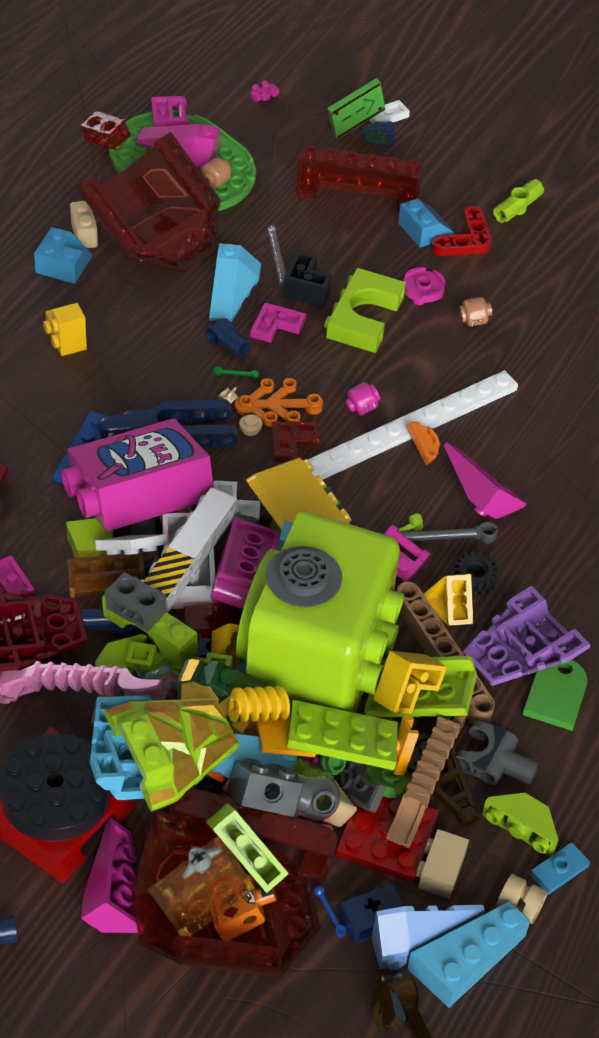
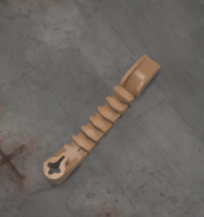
(424, 780)

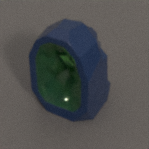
(379, 133)

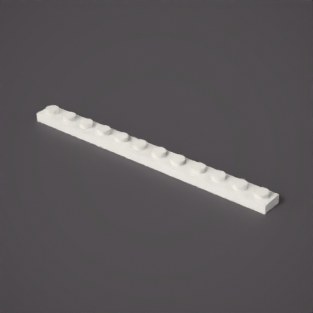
(395, 432)

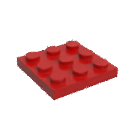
(367, 845)

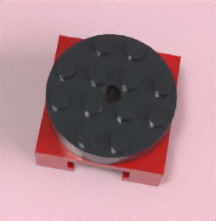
(48, 821)

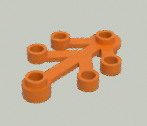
(252, 405)

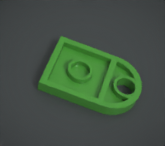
(557, 696)

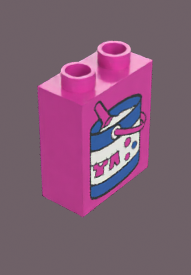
(138, 474)

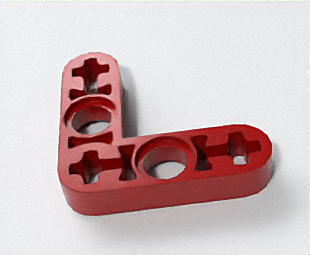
(442, 244)

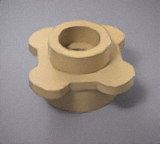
(228, 395)

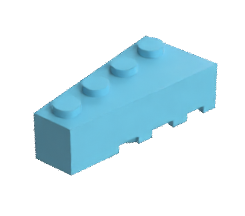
(467, 953)

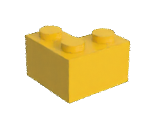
(66, 328)
(404, 677)

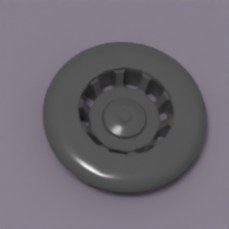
(304, 569)

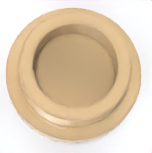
(250, 424)

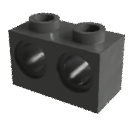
(136, 601)

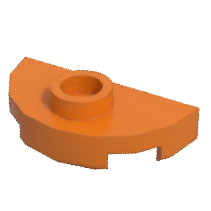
(425, 441)

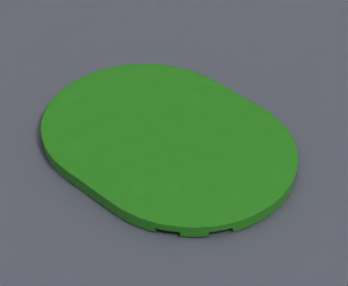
(240, 160)

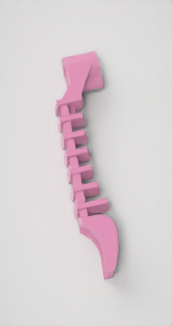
(101, 679)

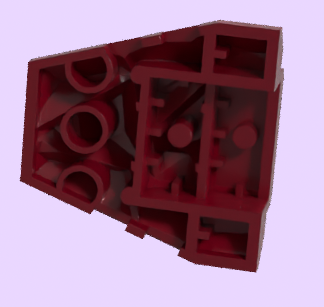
(37, 628)

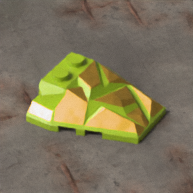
(173, 743)

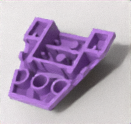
(523, 641)

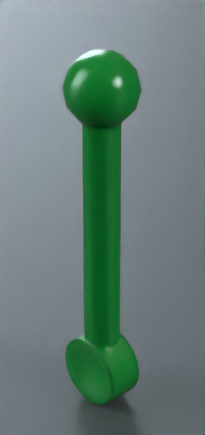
(219, 371)

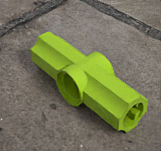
(518, 201)

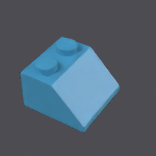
(422, 222)

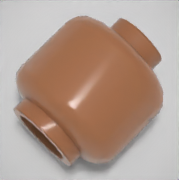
(216, 172)
(475, 311)

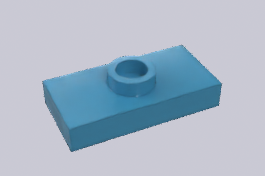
(560, 868)

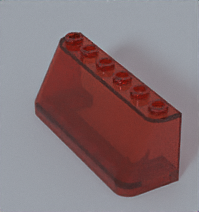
(357, 173)
(313, 836)

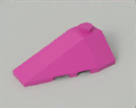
(198, 140)
(481, 487)
(109, 889)

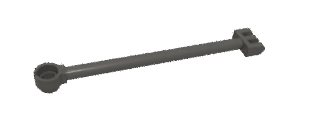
(486, 532)

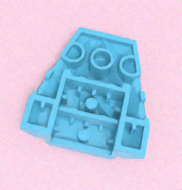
(110, 756)

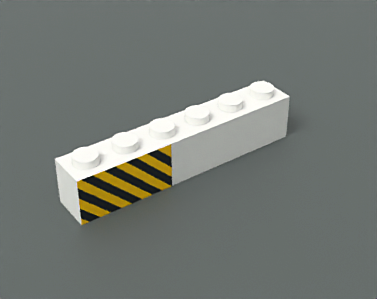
(192, 544)

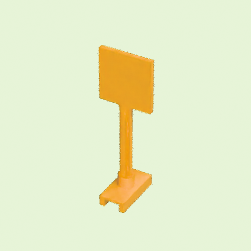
(274, 737)

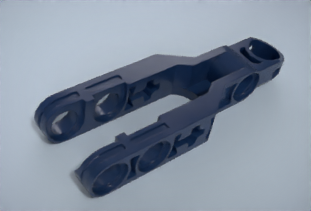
(185, 413)

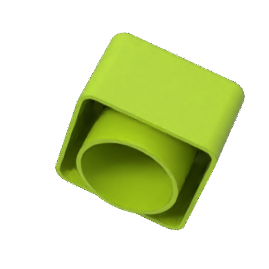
(334, 648)

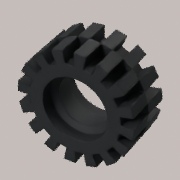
(480, 564)

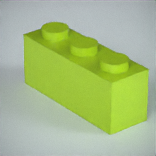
(247, 847)

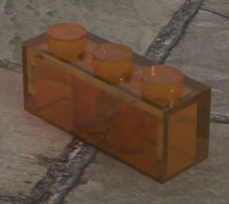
(98, 573)

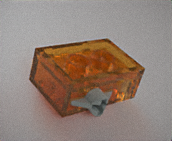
(201, 887)

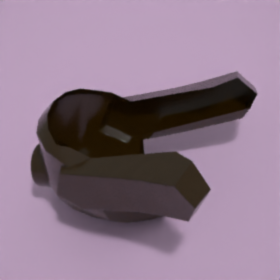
(397, 1002)

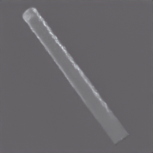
(277, 254)

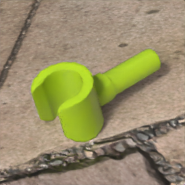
(416, 524)

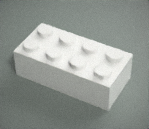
(201, 584)

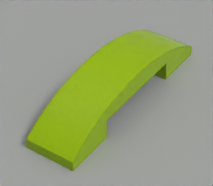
(149, 659)

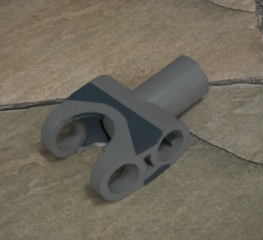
(497, 757)

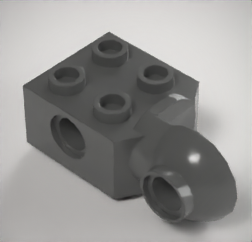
(282, 791)

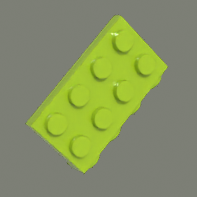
(450, 700)
(342, 735)

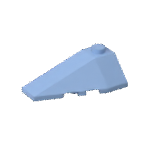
(404, 930)

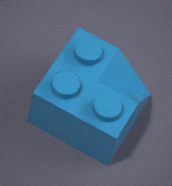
(61, 256)

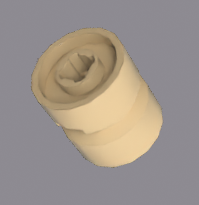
(525, 898)

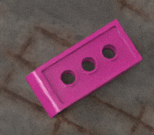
(240, 559)

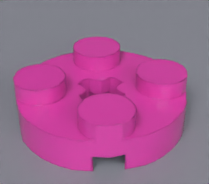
(431, 291)

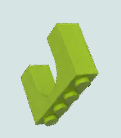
(361, 289)

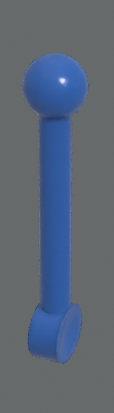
(340, 929)

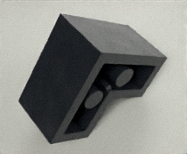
(305, 283)

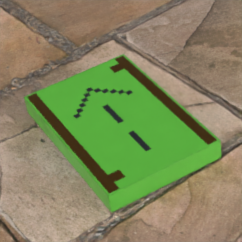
(356, 108)

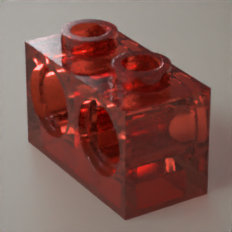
(105, 130)

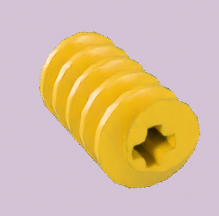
(258, 702)

